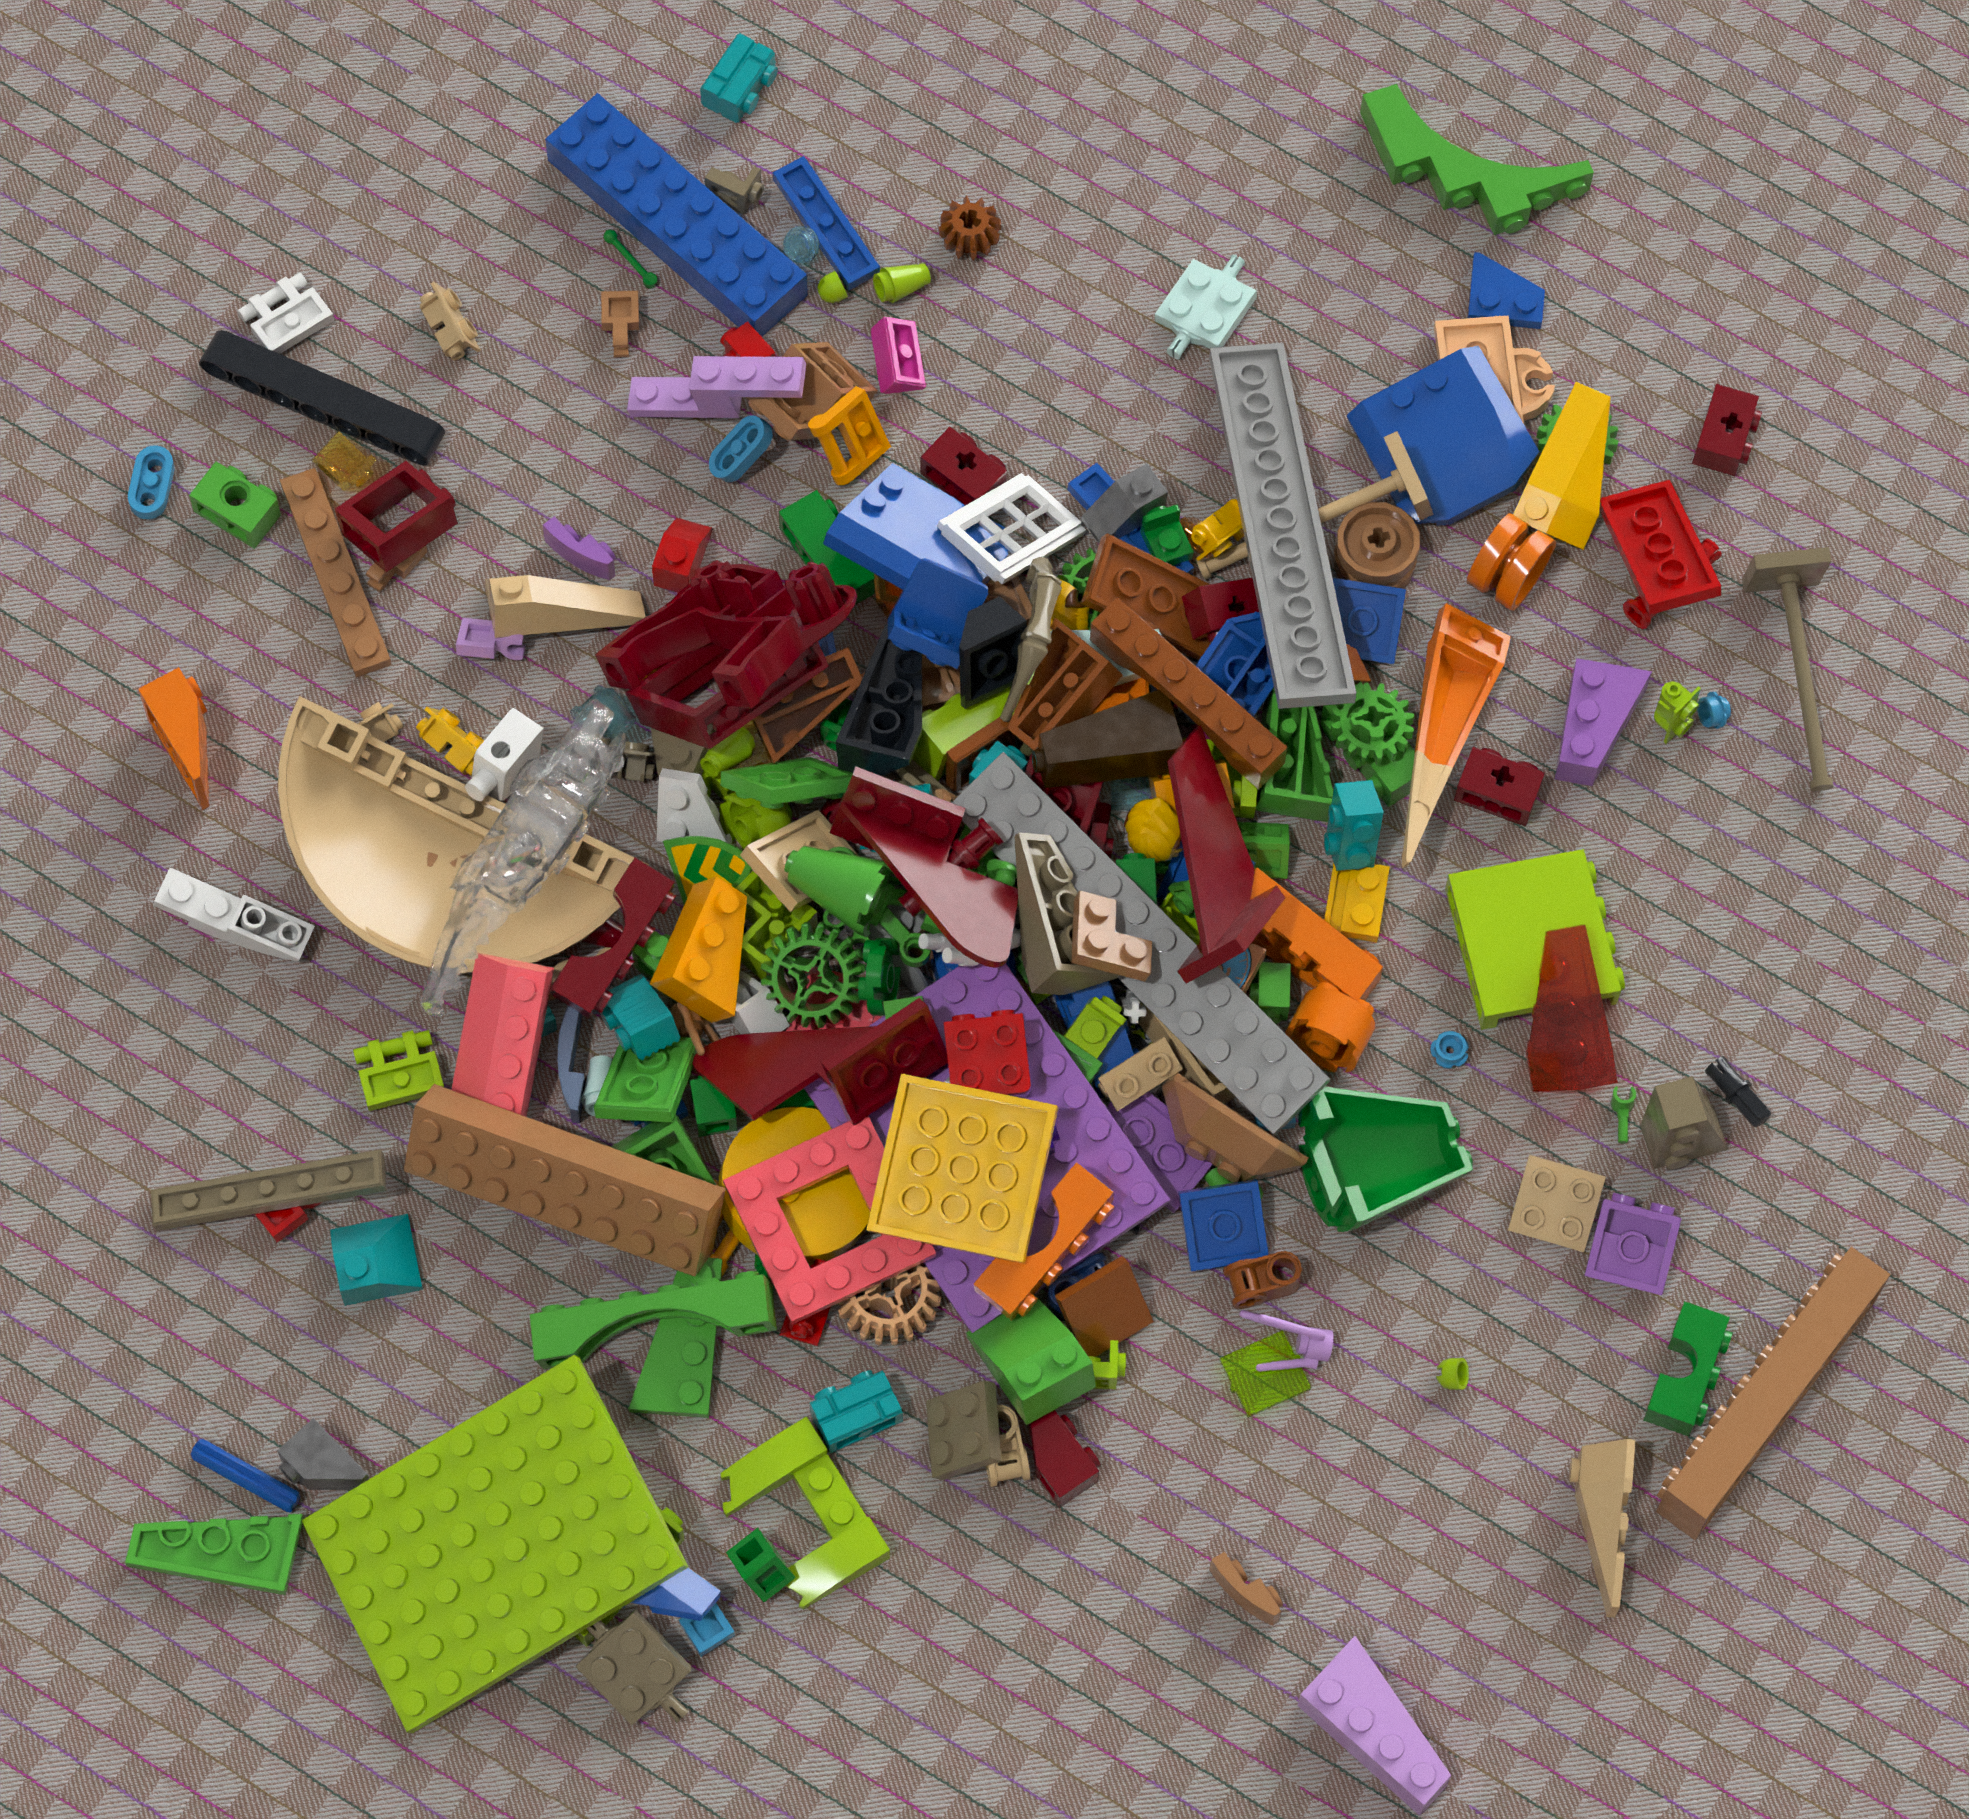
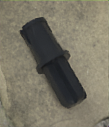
(1738, 1092)

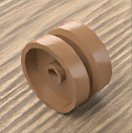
(1377, 545)

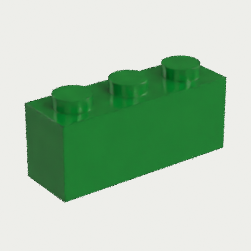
(805, 528)

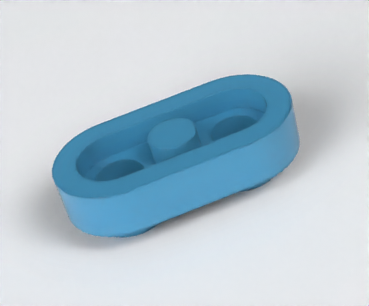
(740, 448)
(150, 484)

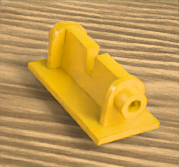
(1215, 536)
(442, 730)

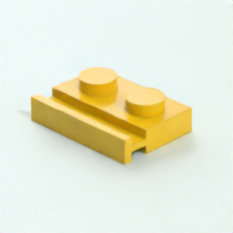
(1357, 901)

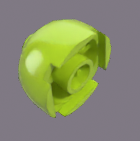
(750, 821)

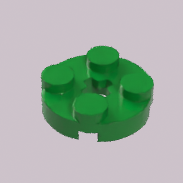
(881, 978)

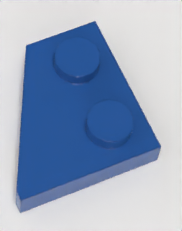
(1503, 293)

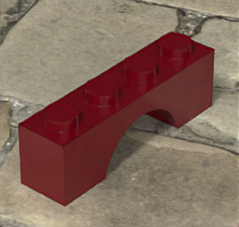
(586, 980)

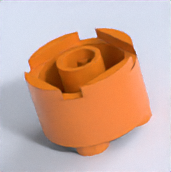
(1332, 1027)

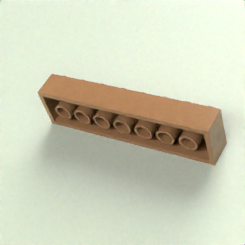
(564, 1179)
(1767, 1399)

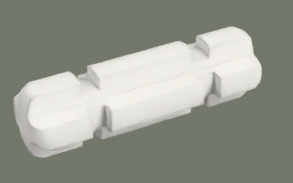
(1132, 1007)

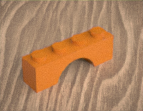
(1080, 1203)

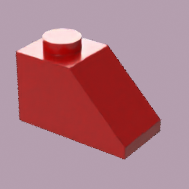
(680, 554)

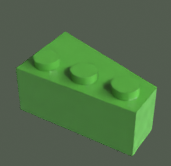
(1303, 783)

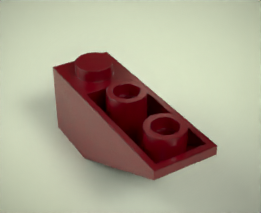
(1060, 1460)

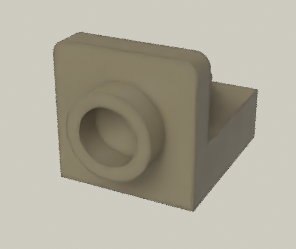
(733, 191)

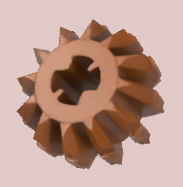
(974, 215)

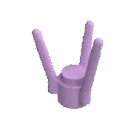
(1311, 1342)

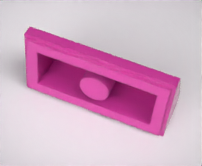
(897, 356)

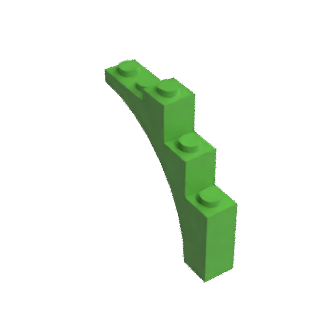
(1459, 177)

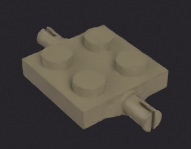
(635, 1668)

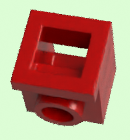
(745, 343)

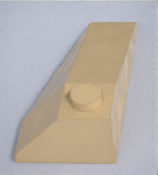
(551, 605)
(1601, 1490)

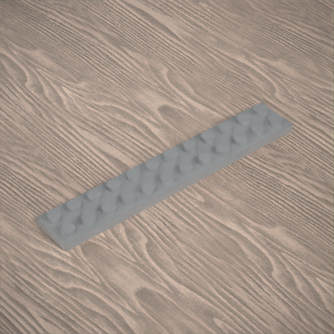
(1282, 527)
(1207, 1013)

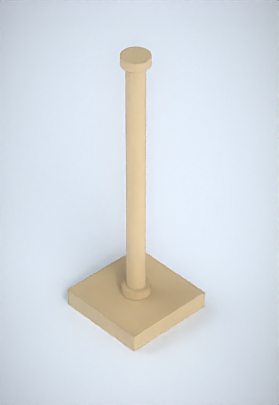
(1401, 478)

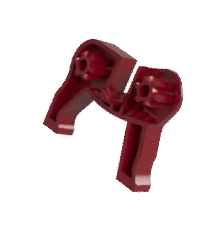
(740, 611)

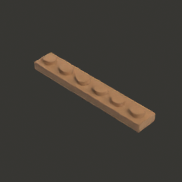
(335, 572)

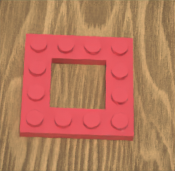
(756, 1199)

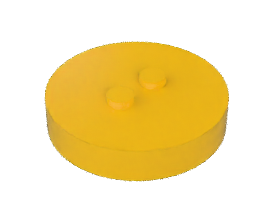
(823, 1216)

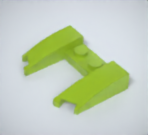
(802, 1456)

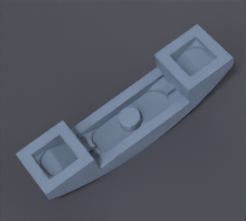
(571, 1082)

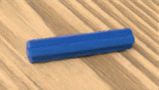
(245, 1475)

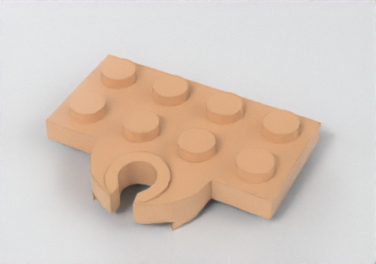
(1509, 364)

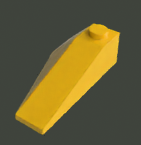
(1568, 476)

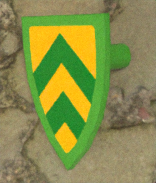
(702, 858)

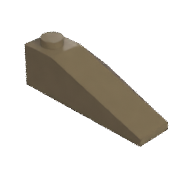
(1047, 919)

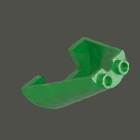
(1376, 1153)

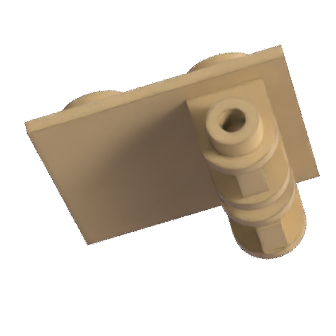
(1556, 1203)

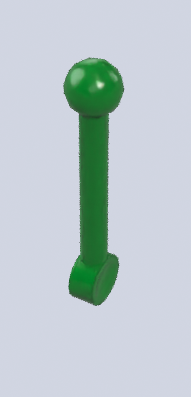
(649, 278)

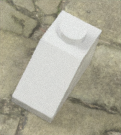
(752, 1009)

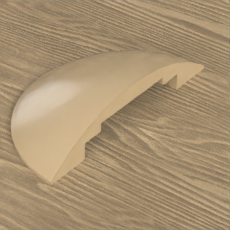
(363, 835)

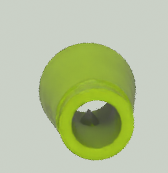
(899, 281)
(728, 752)

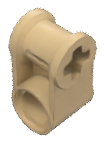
(1013, 1452)

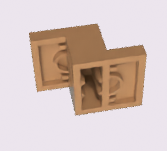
(825, 383)

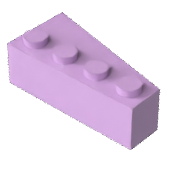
(1372, 1724)

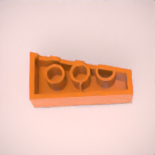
(1314, 946)

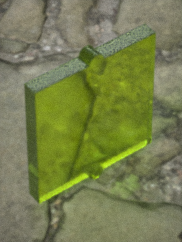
(1266, 1388)

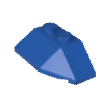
(1240, 662)

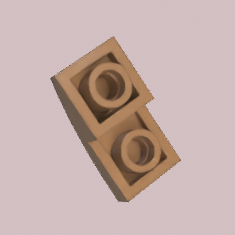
(1255, 1597)

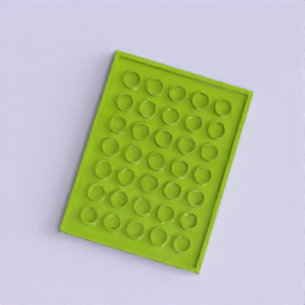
(494, 1544)

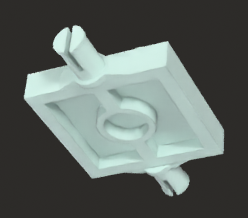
(1205, 306)

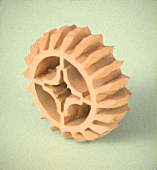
(900, 1322)

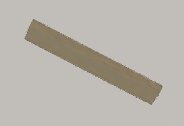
(268, 1190)

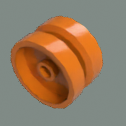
(1511, 561)

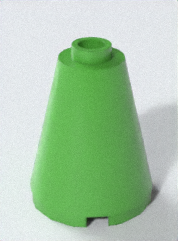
(843, 884)

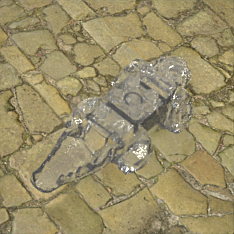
(525, 843)

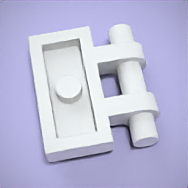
(290, 322)

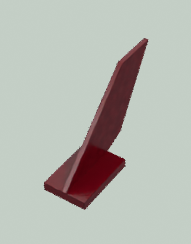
(1215, 861)

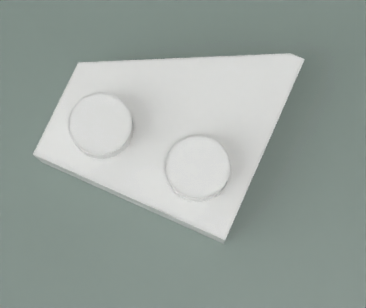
(686, 808)

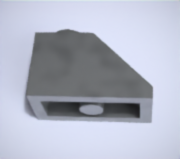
(1125, 504)
(319, 1461)

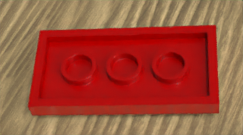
(1659, 547)

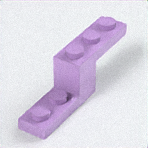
(716, 387)

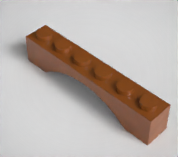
(1229, 726)

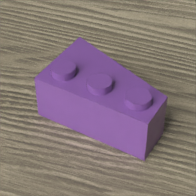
(1595, 715)

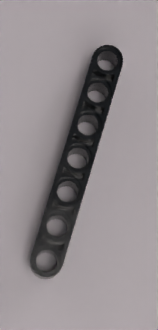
(322, 397)

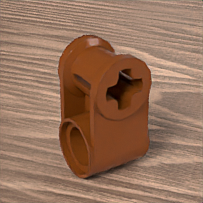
(1259, 1279)

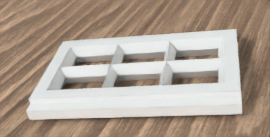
(1001, 498)

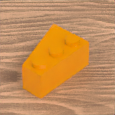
(705, 951)

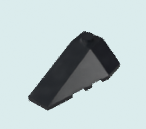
(885, 712)

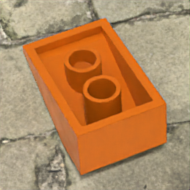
(176, 716)

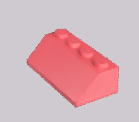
(502, 1032)

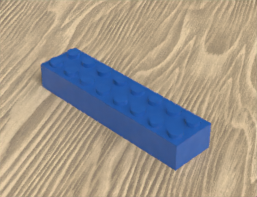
(676, 216)

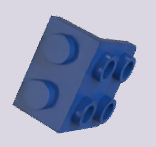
(934, 612)

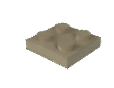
(963, 1430)

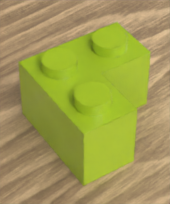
(768, 920)

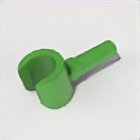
(1623, 1108)

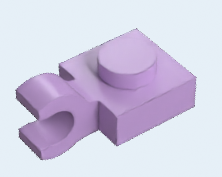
(478, 640)

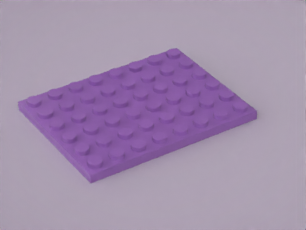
(1082, 1121)

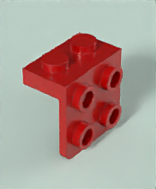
(988, 1052)

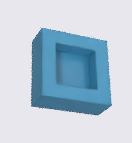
(708, 1632)

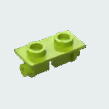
(1676, 709)

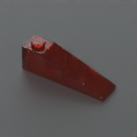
(1569, 1025)

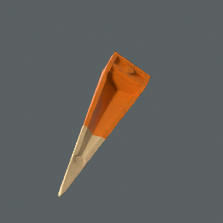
(1458, 677)

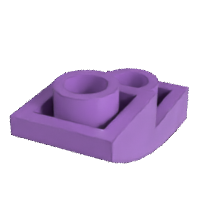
(585, 553)

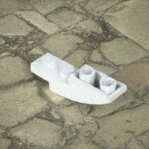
(233, 918)

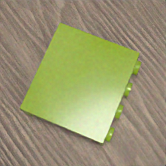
(1503, 925)

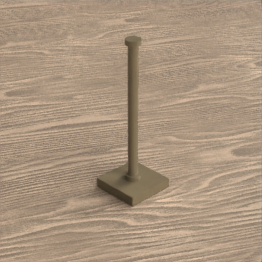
(1788, 572)

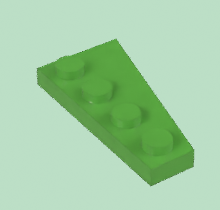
(679, 1361)
(236, 1553)

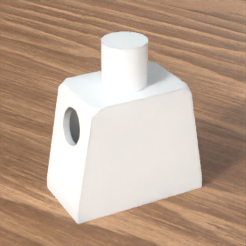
(503, 755)

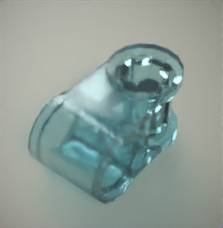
(623, 717)

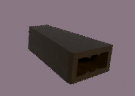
(1110, 744)

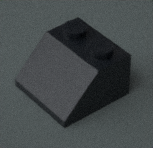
(989, 651)

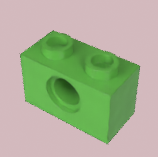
(246, 521)

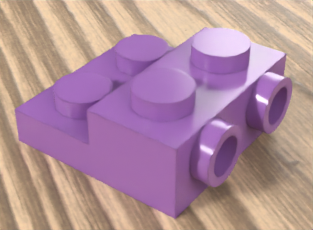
(1633, 1244)

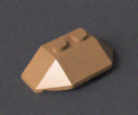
(1224, 1136)

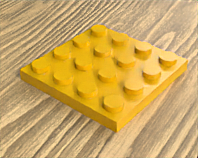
(962, 1168)

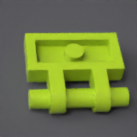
(400, 1079)

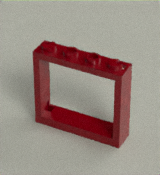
(659, 695)

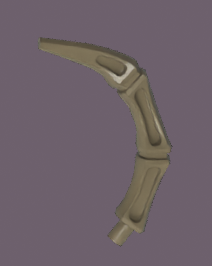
(1037, 635)

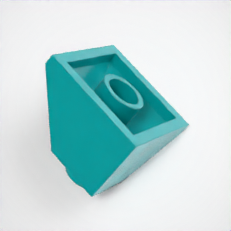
(375, 1259)

